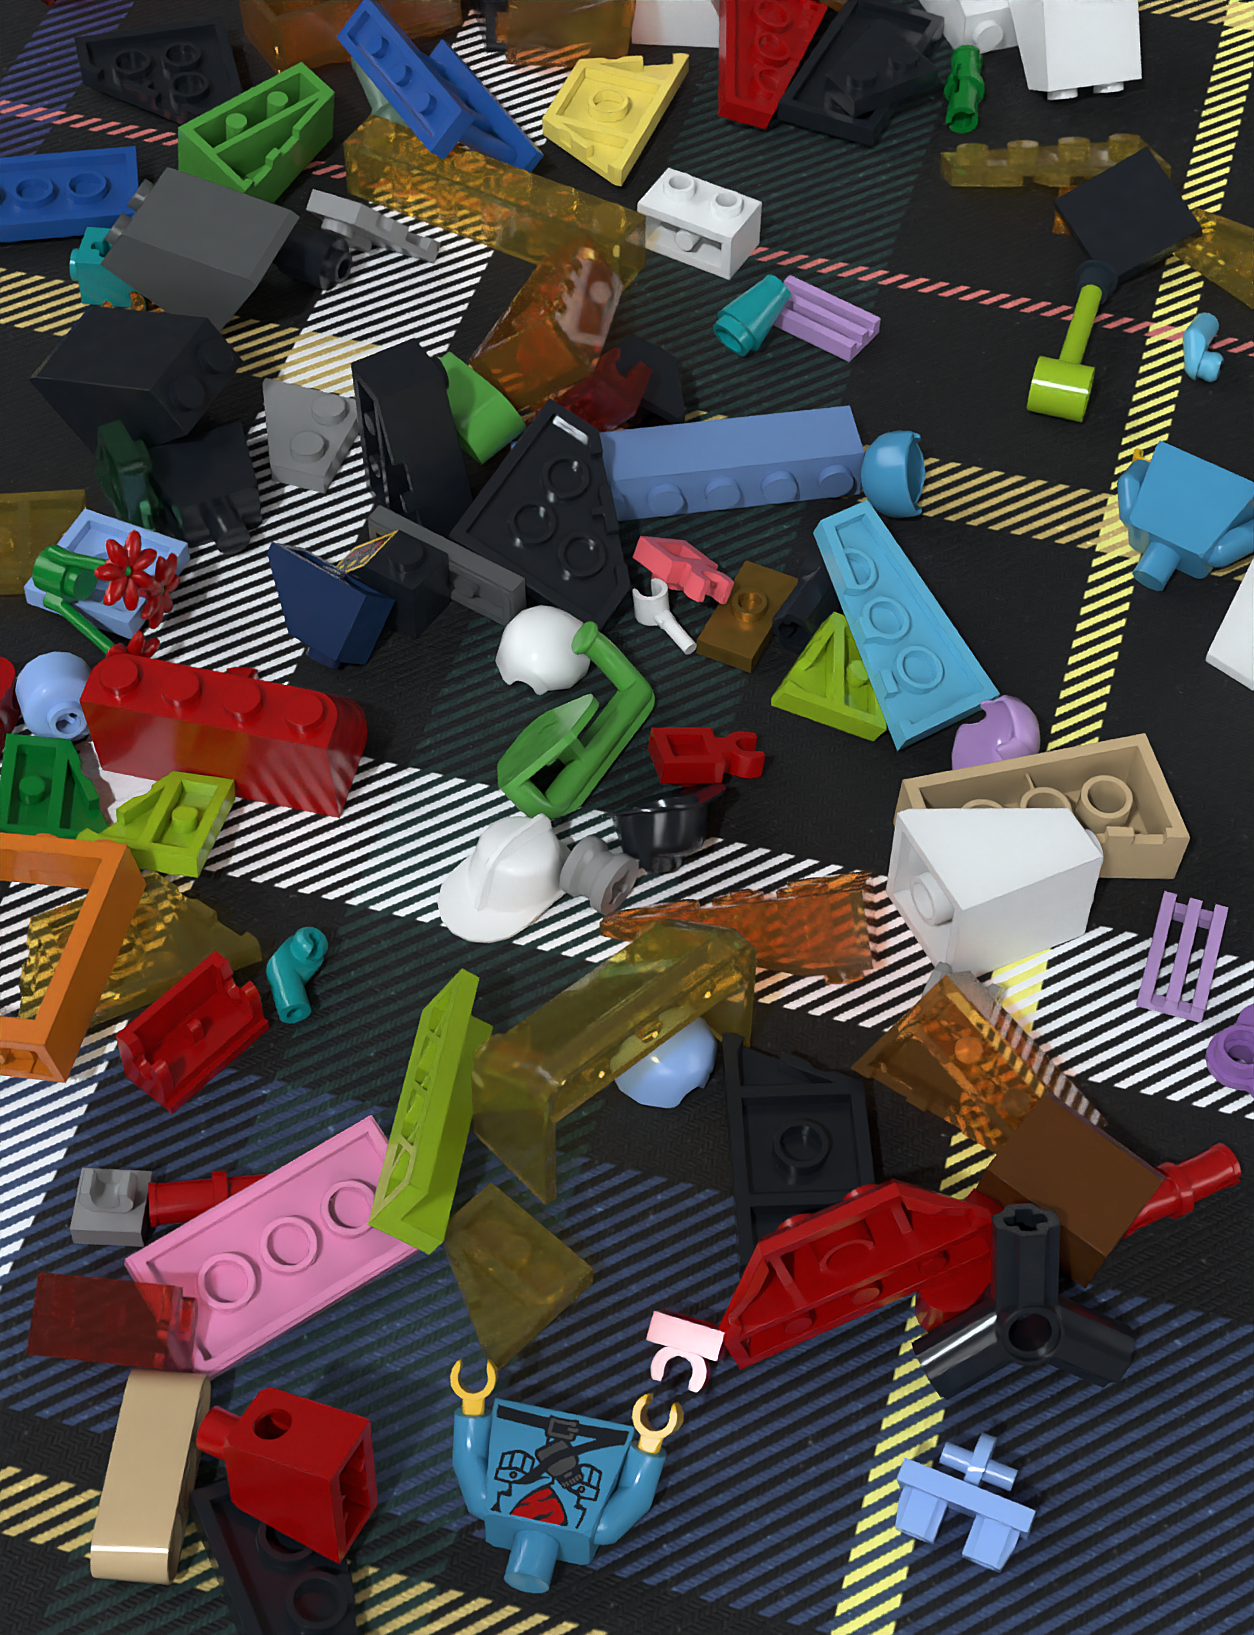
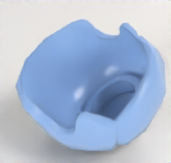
(672, 1068)

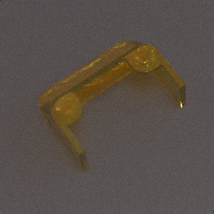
(600, 1031)

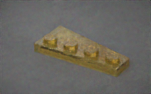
(1048, 165)

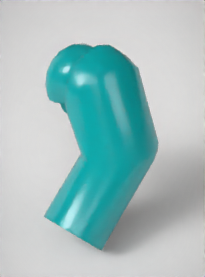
(291, 970)

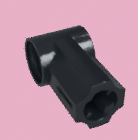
(807, 604)

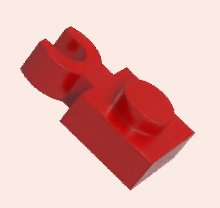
(696, 756)

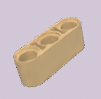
(150, 1477)

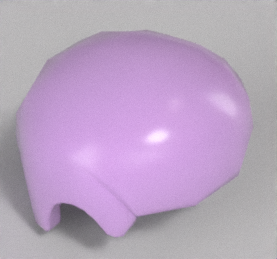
(1005, 733)

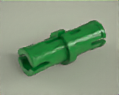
(964, 89)

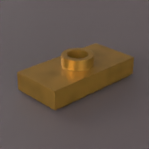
(743, 626)

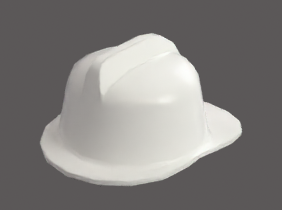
(504, 880)

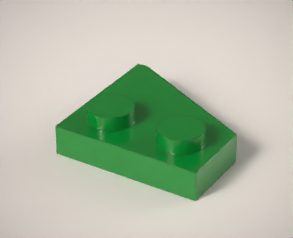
(46, 789)

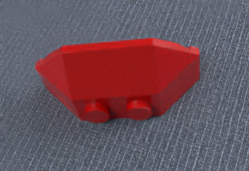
(849, 1263)

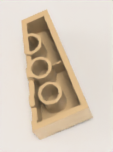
(1106, 784)

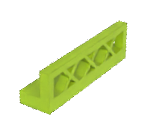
(431, 1120)

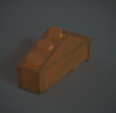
(969, 1063)

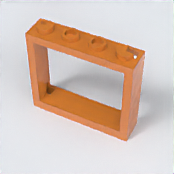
(51, 1042)

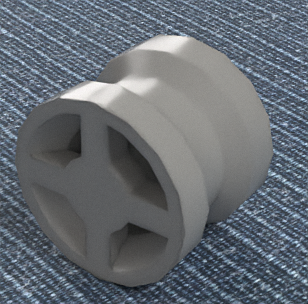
(598, 874)

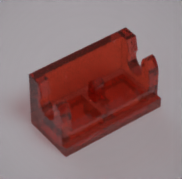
(605, 396)
(113, 1322)

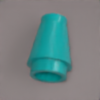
(749, 317)

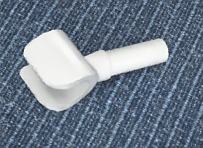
(656, 611)

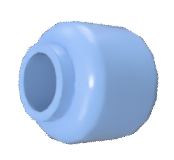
(50, 695)

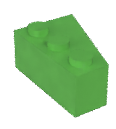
(262, 135)

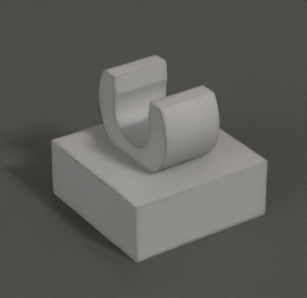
(111, 1207)

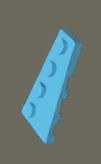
(904, 637)

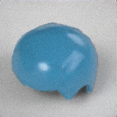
(894, 474)

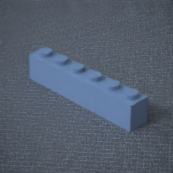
(732, 462)

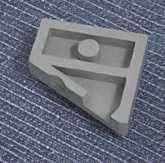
(367, 227)
(307, 433)

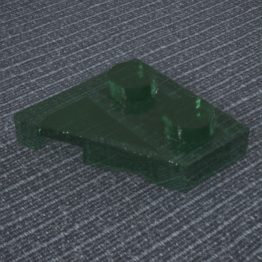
(124, 475)

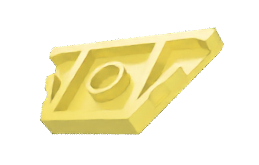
(612, 110)

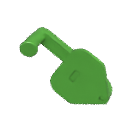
(556, 733)

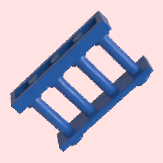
(434, 92)

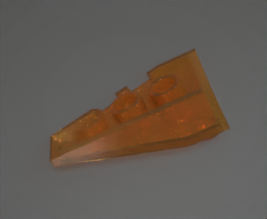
(804, 931)

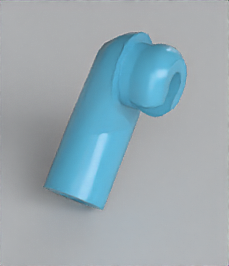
(1196, 340)

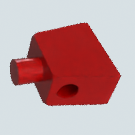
(297, 1467)

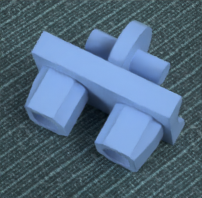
(930, 1492)

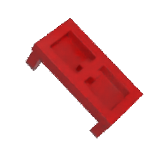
(191, 1033)

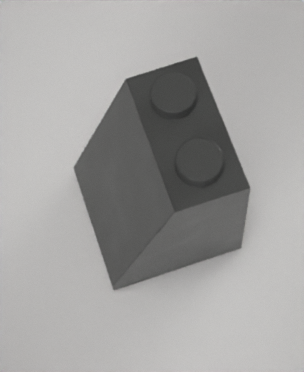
(196, 245)

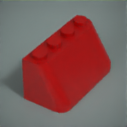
(268, 736)

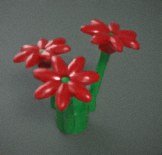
(74, 576)

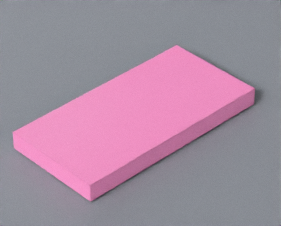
(279, 1249)

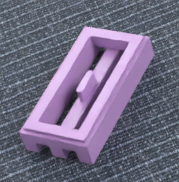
(826, 311)
(1191, 917)

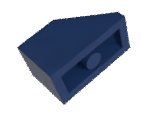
(327, 606)

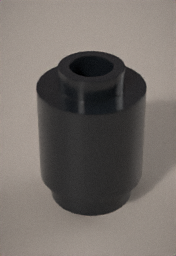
(314, 257)

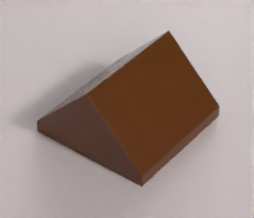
(1079, 1173)

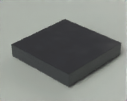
(1129, 215)

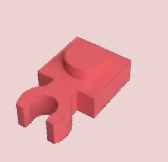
(683, 568)

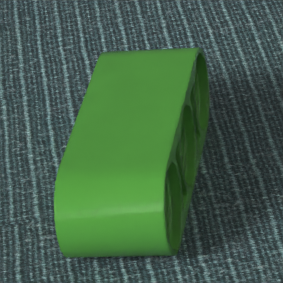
(480, 412)

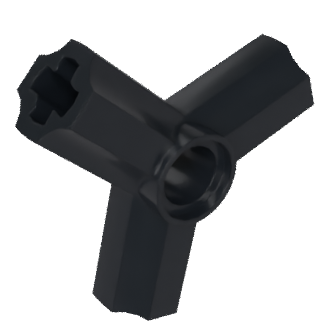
(1022, 1283)

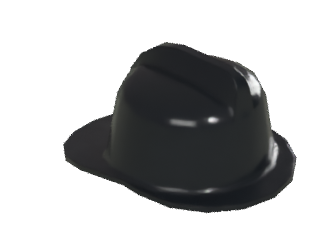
(665, 826)

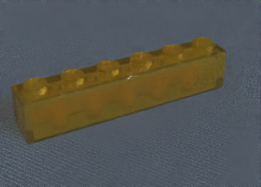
(487, 198)

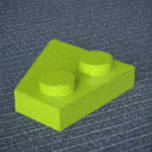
(832, 683)
(172, 823)

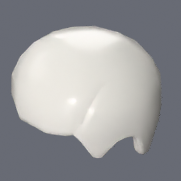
(539, 650)

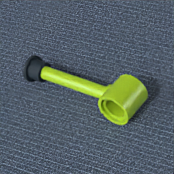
(1063, 384)

